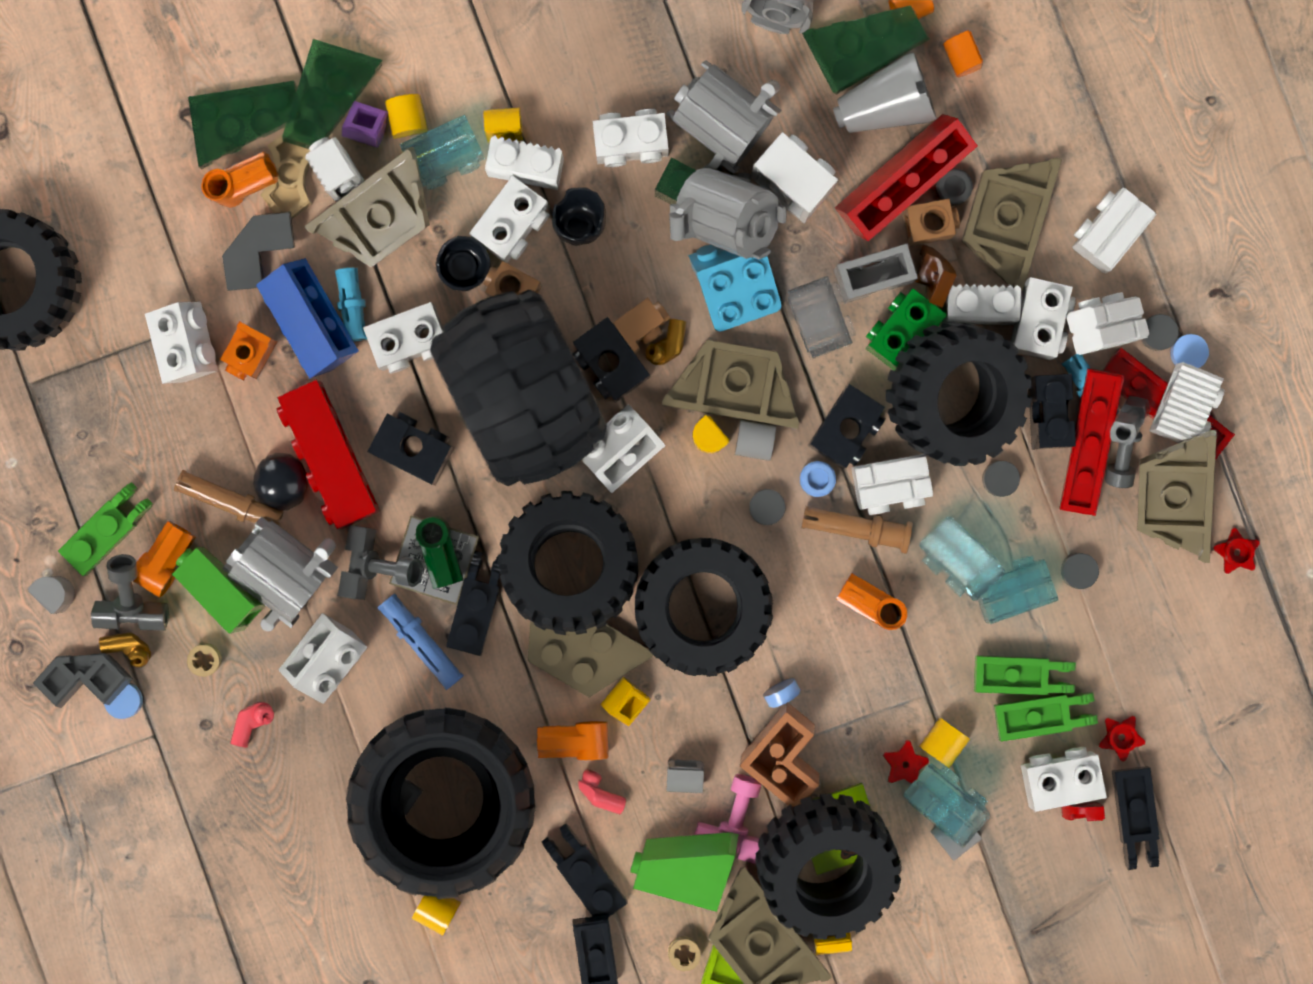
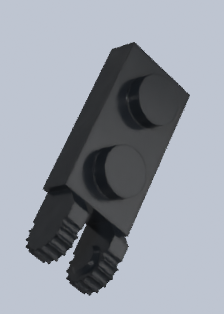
(474, 609)
(1136, 814)
(586, 875)

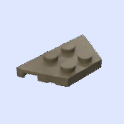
(378, 212)
(1010, 216)
(735, 384)
(1178, 494)
(585, 660)
(757, 943)

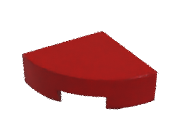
(1090, 810)

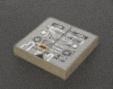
(464, 544)

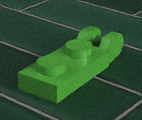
(103, 531)
(1019, 675)
(1041, 716)

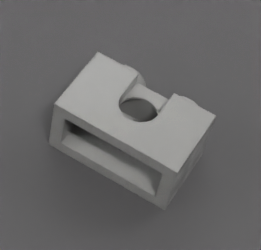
(892, 272)

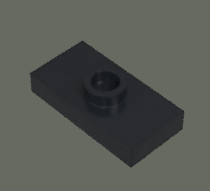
(595, 950)

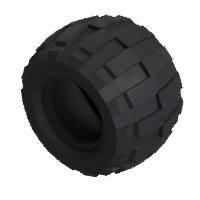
(518, 387)
(440, 865)

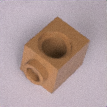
(917, 231)
(505, 271)

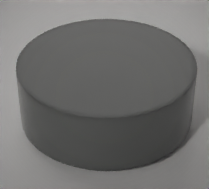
(954, 186)
(1162, 332)
(1001, 478)
(767, 507)
(1079, 571)

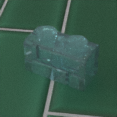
(445, 151)
(961, 559)
(1018, 590)
(947, 804)

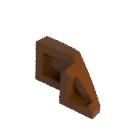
(936, 275)

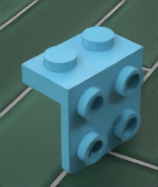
(734, 287)

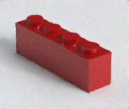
(906, 176)
(327, 454)

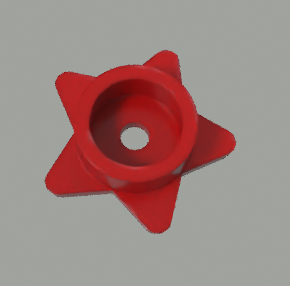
(1247, 551)
(1130, 741)
(907, 754)

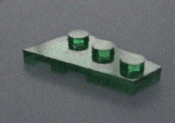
(864, 45)
(326, 91)
(237, 117)

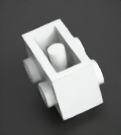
(630, 138)
(506, 218)
(1043, 319)
(406, 332)
(181, 342)
(624, 450)
(322, 658)
(1062, 781)

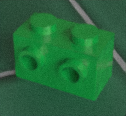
(902, 326)

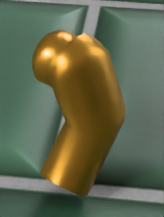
(669, 347)
(129, 644)

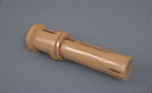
(875, 531)

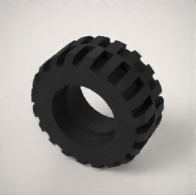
(53, 286)
(999, 402)
(558, 516)
(713, 655)
(840, 903)

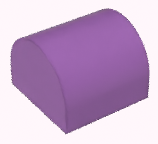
(365, 124)

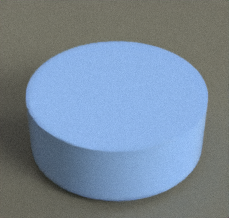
(1190, 350)
(817, 479)
(782, 693)
(126, 703)

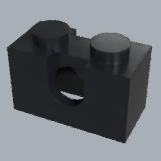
(606, 339)
(850, 405)
(1056, 429)
(390, 444)

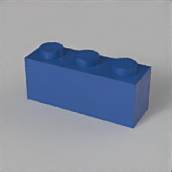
(307, 318)

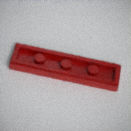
(1144, 383)
(1093, 440)

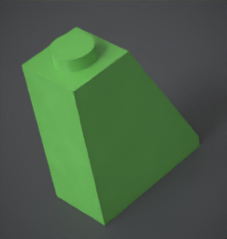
(219, 595)
(686, 867)

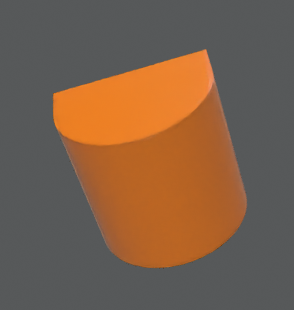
(963, 54)

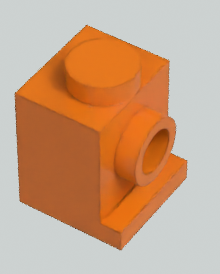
(260, 350)

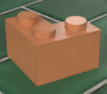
(775, 759)

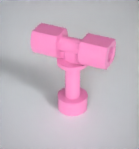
(747, 846)

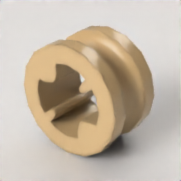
(202, 670)
(675, 960)

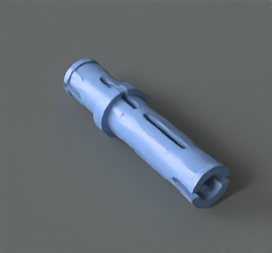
(420, 641)

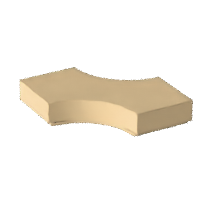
(290, 190)

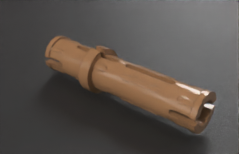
(243, 507)

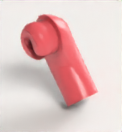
(249, 719)
(599, 798)

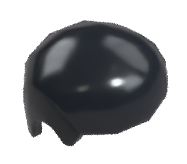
(579, 216)
(462, 263)
(280, 481)

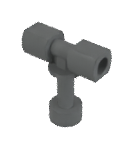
(1126, 432)
(367, 563)
(128, 605)

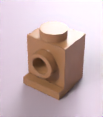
(642, 323)

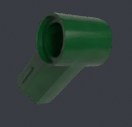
(439, 556)

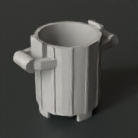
(724, 115)
(726, 213)
(279, 571)

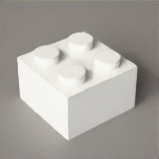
(794, 176)

